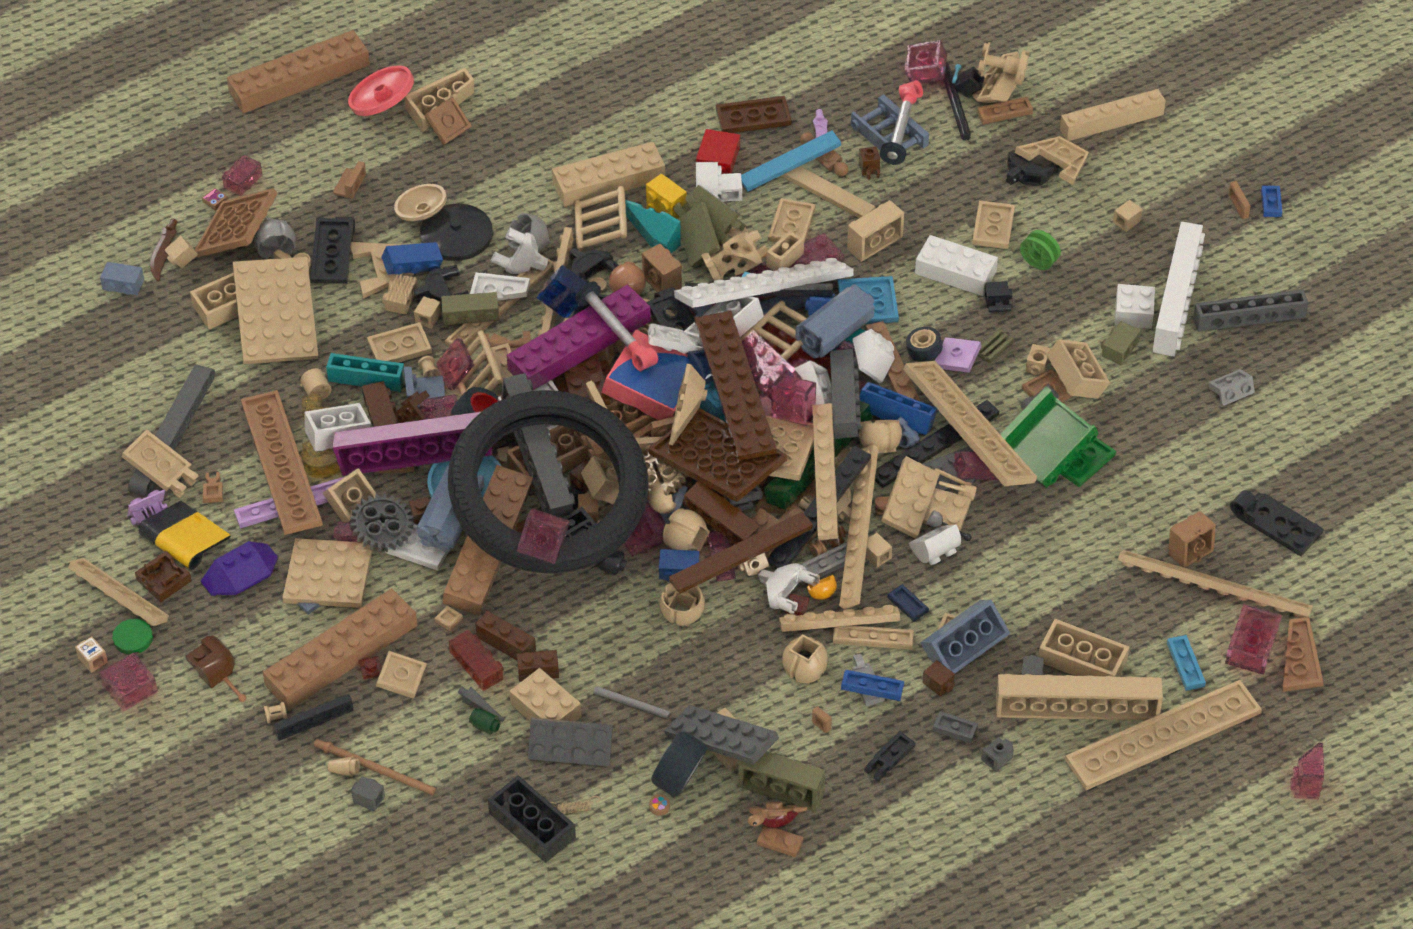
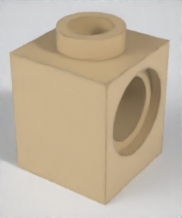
(1037, 359)

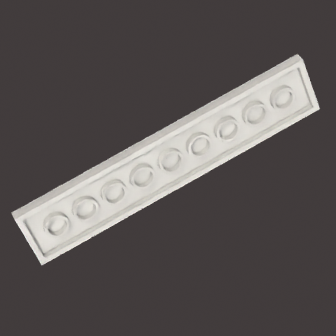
(763, 283)

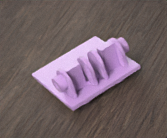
(140, 505)

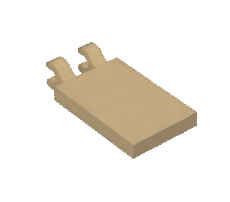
(160, 463)

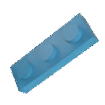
(1186, 662)

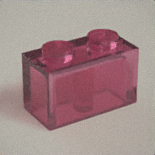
(242, 175)

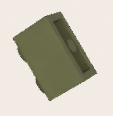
(1120, 343)

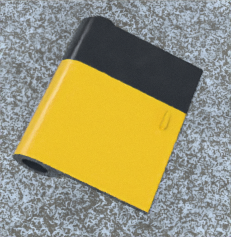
(182, 533)

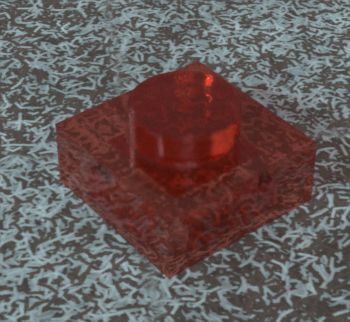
(370, 667)

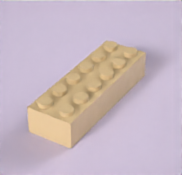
(607, 172)

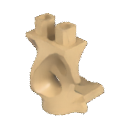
(744, 251)

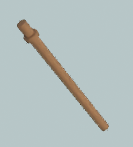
(330, 748)

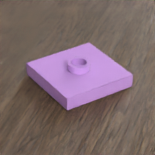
(958, 354)

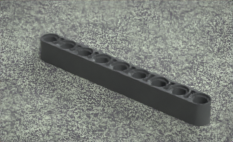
(177, 420)

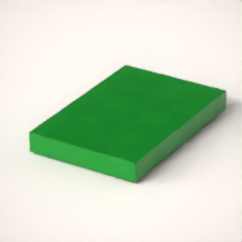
(1090, 461)

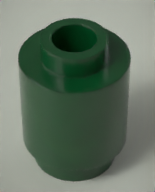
(484, 721)

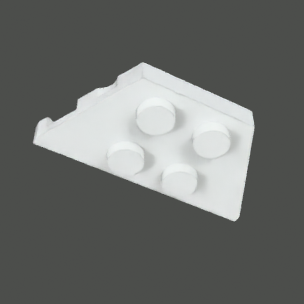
(672, 338)

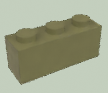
(470, 308)

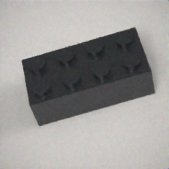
(531, 818)

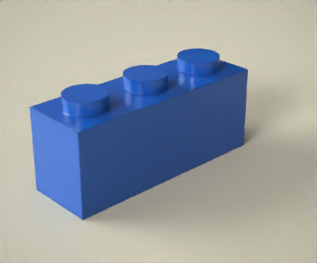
(411, 258)

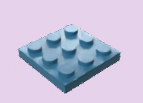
(883, 294)

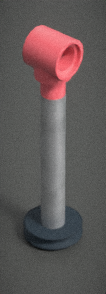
(893, 151)
(641, 356)

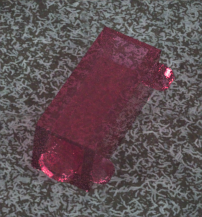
(970, 466)

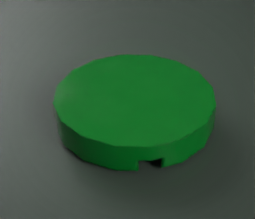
(132, 636)

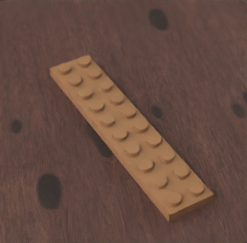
(281, 462)

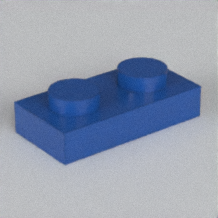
(1271, 201)

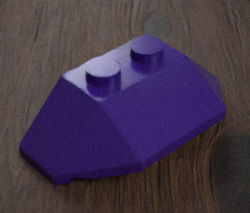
(240, 569)

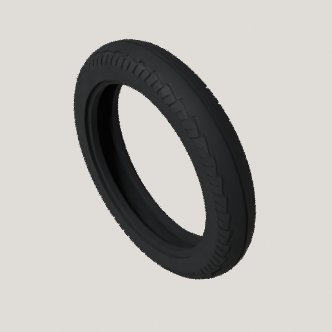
(552, 409)

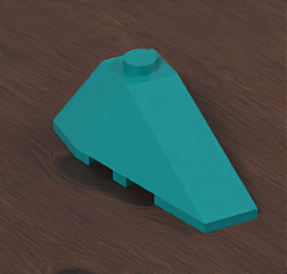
(654, 226)

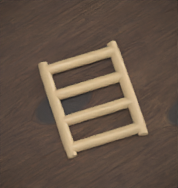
(621, 219)
(768, 317)
(491, 367)

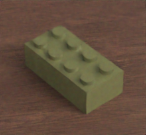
(784, 780)

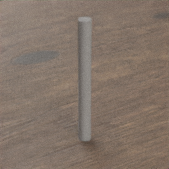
(631, 702)

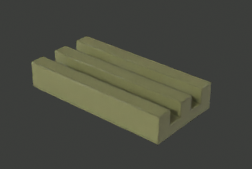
(994, 339)

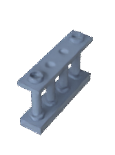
(891, 111)

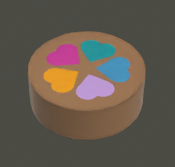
(659, 805)

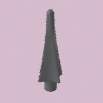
(473, 699)

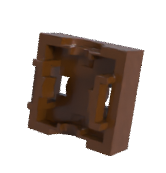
(161, 584)

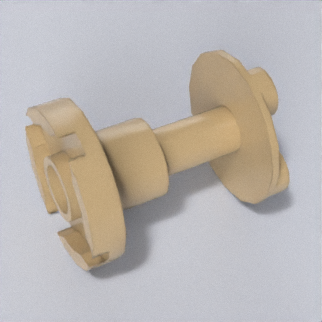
(1011, 64)

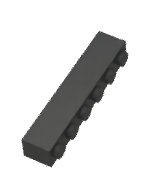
(844, 395)

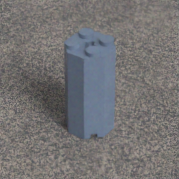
(835, 321)
(439, 523)

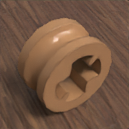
(817, 548)

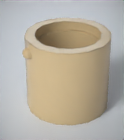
(315, 383)

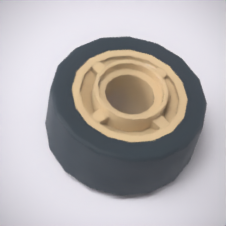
(924, 343)

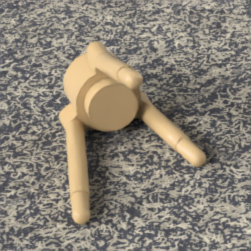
(965, 489)

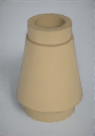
(345, 766)

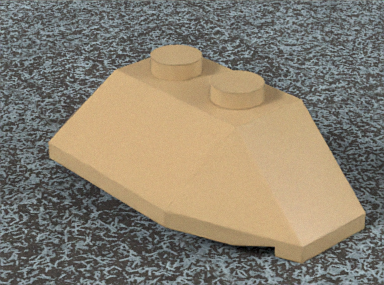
(997, 84)

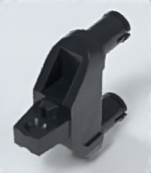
(1027, 171)
(590, 263)
(435, 284)

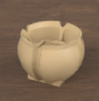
(882, 433)
(685, 531)
(691, 599)
(800, 667)

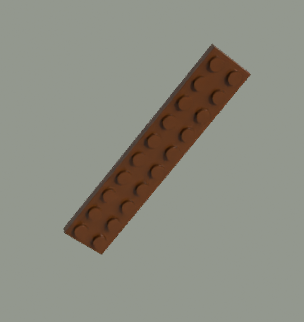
(735, 386)

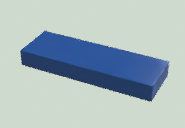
(872, 685)

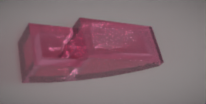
(717, 542)

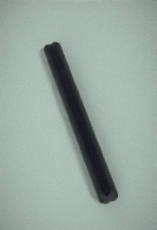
(956, 104)

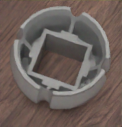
(530, 224)
(274, 235)

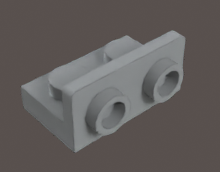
(1233, 386)

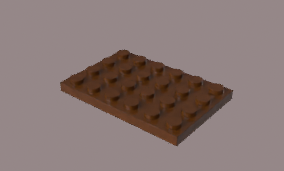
(709, 456)

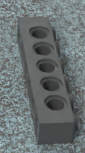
(1250, 310)

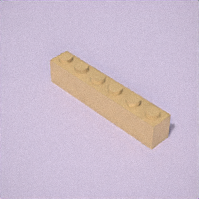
(1112, 115)

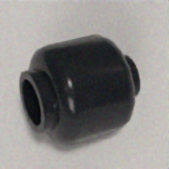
(613, 563)

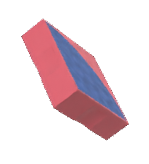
(650, 390)

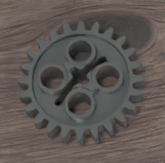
(381, 522)

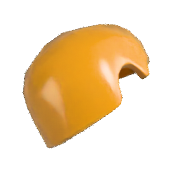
(824, 589)

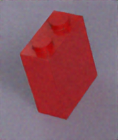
(719, 148)

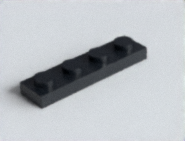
(313, 717)

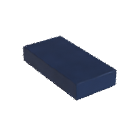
(908, 603)

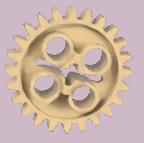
(671, 476)

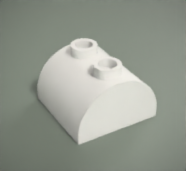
(936, 543)

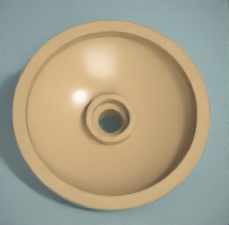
(420, 202)

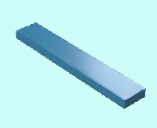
(790, 160)

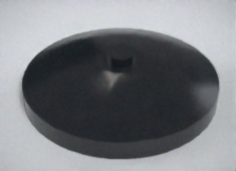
(459, 231)

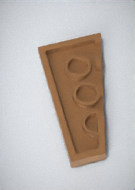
(1302, 661)

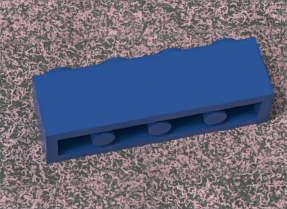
(892, 406)

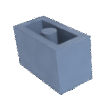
(122, 278)

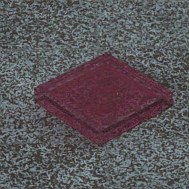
(455, 364)

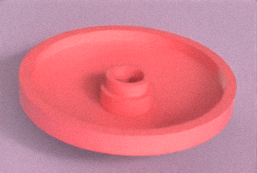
(381, 90)

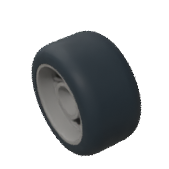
(678, 763)

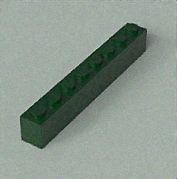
(783, 491)

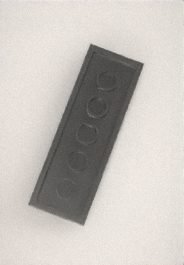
(724, 734)

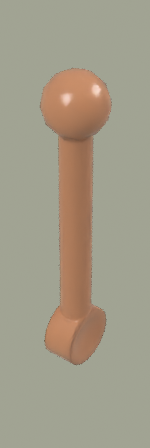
(241, 697)

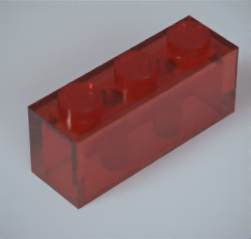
(476, 660)

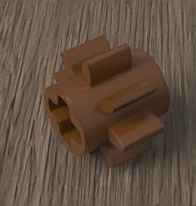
(836, 542)

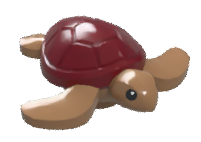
(774, 814)

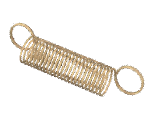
(576, 805)

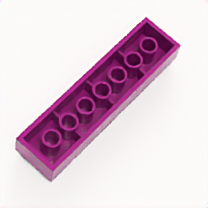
(577, 338)
(400, 444)

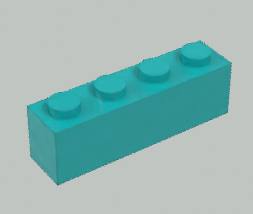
(365, 371)

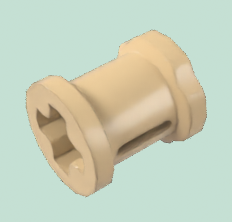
(427, 365)
(270, 717)

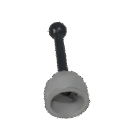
(936, 520)

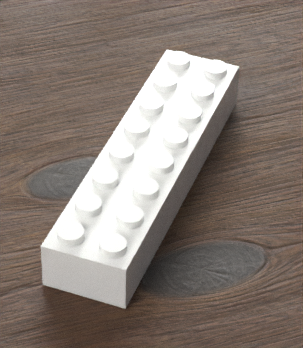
(1178, 289)

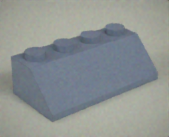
(966, 636)

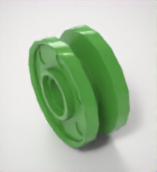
(1040, 249)

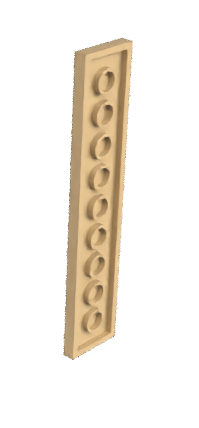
(970, 423)
(1162, 734)

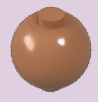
(627, 274)

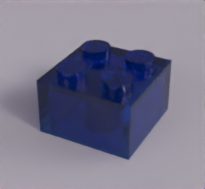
(561, 290)

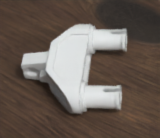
(525, 255)
(783, 582)

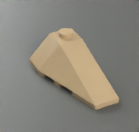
(688, 402)

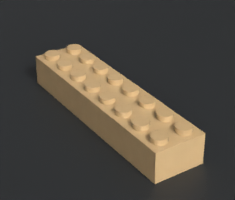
(1078, 697)

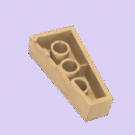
(423, 100)

